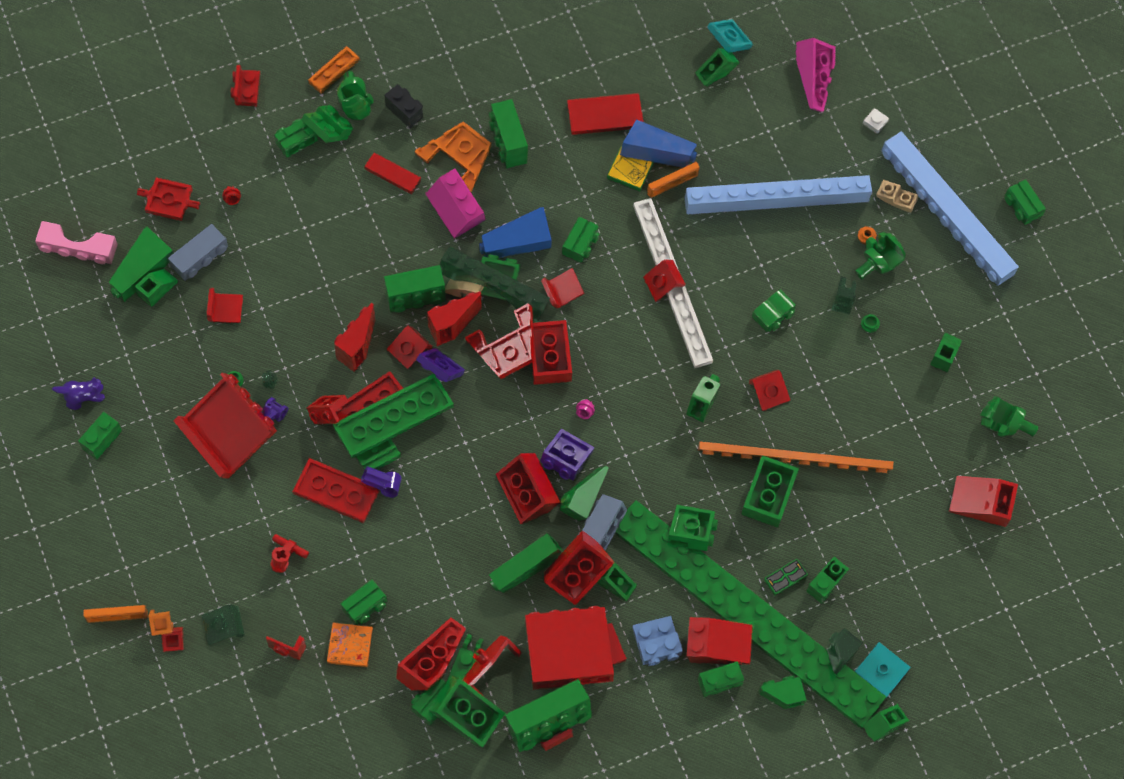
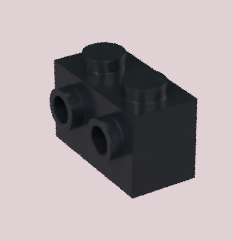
(404, 106)

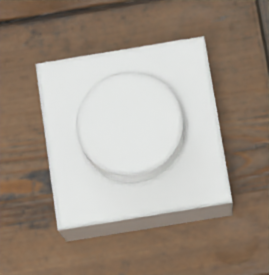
(875, 121)

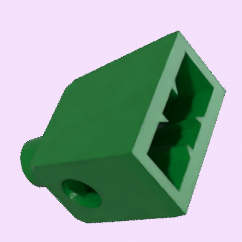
(706, 393)

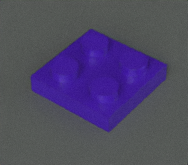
(440, 365)

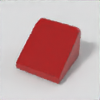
(174, 640)

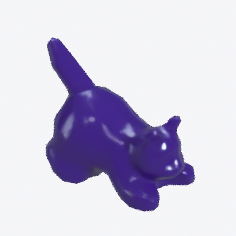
(78, 392)

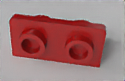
(246, 87)
(325, 408)

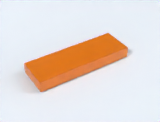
(333, 70)
(673, 180)
(116, 613)

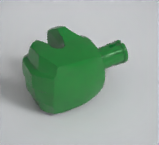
(353, 97)
(881, 256)
(1006, 418)

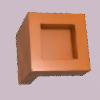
(160, 623)

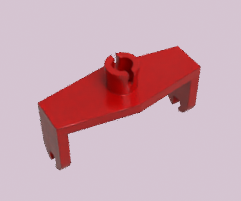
(487, 659)

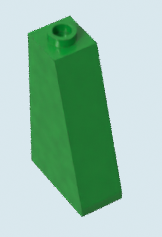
(144, 257)
(526, 563)

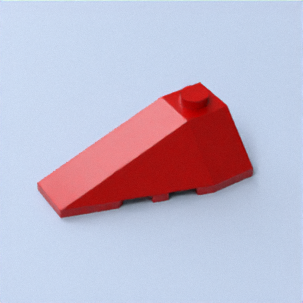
(430, 659)

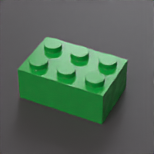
(508, 134)
(415, 289)
(769, 491)
(466, 711)

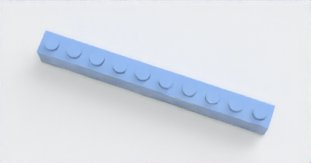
(778, 194)
(949, 209)

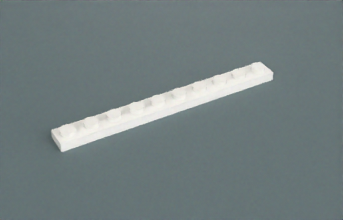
(677, 296)

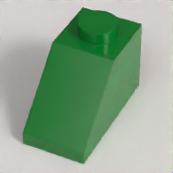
(717, 66)
(617, 582)
(885, 722)

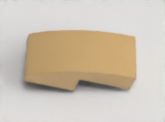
(895, 196)
(459, 288)

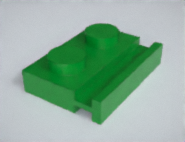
(379, 455)

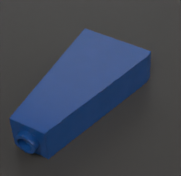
(657, 146)
(518, 236)

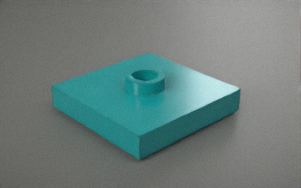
(730, 35)
(882, 669)

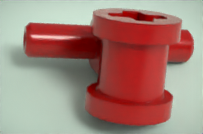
(282, 554)

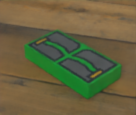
(785, 577)

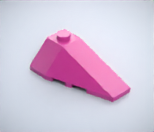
(815, 63)

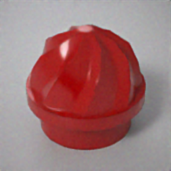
(231, 195)

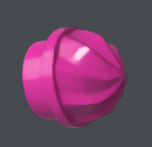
(585, 409)

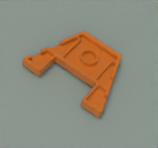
(464, 147)

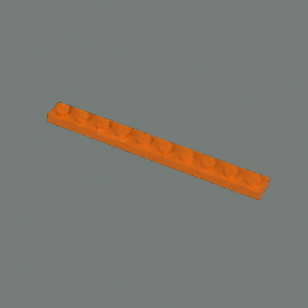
(804, 458)

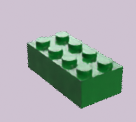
(549, 715)

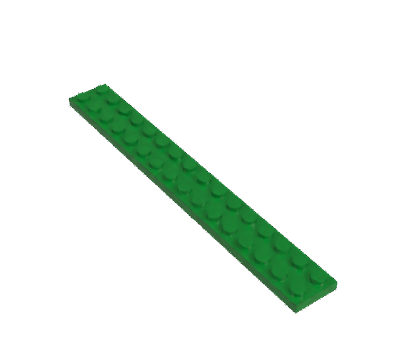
(737, 603)

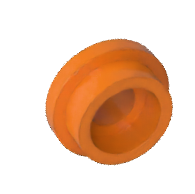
(861, 236)

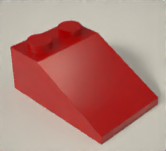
(551, 353)
(718, 641)

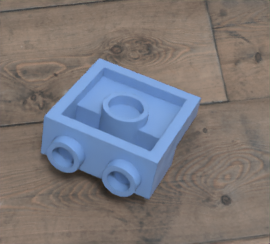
(657, 641)

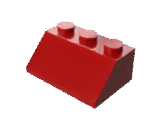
(527, 487)
(578, 568)

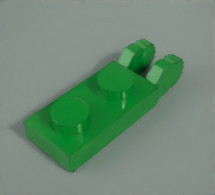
(465, 659)

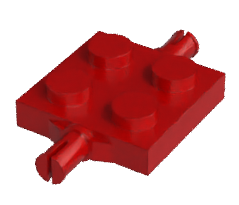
(168, 199)

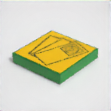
(629, 171)

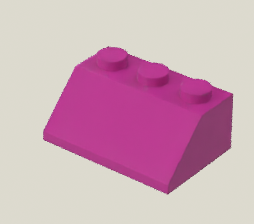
(455, 203)

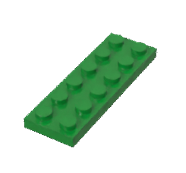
(393, 415)

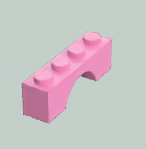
(98, 248)

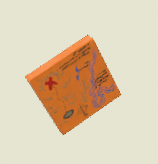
(349, 645)

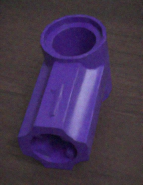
(387, 482)

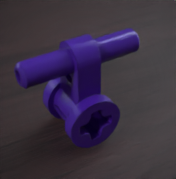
(274, 410)

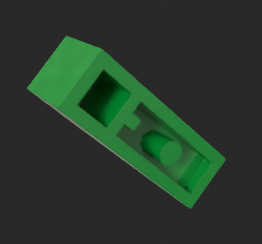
(580, 499)

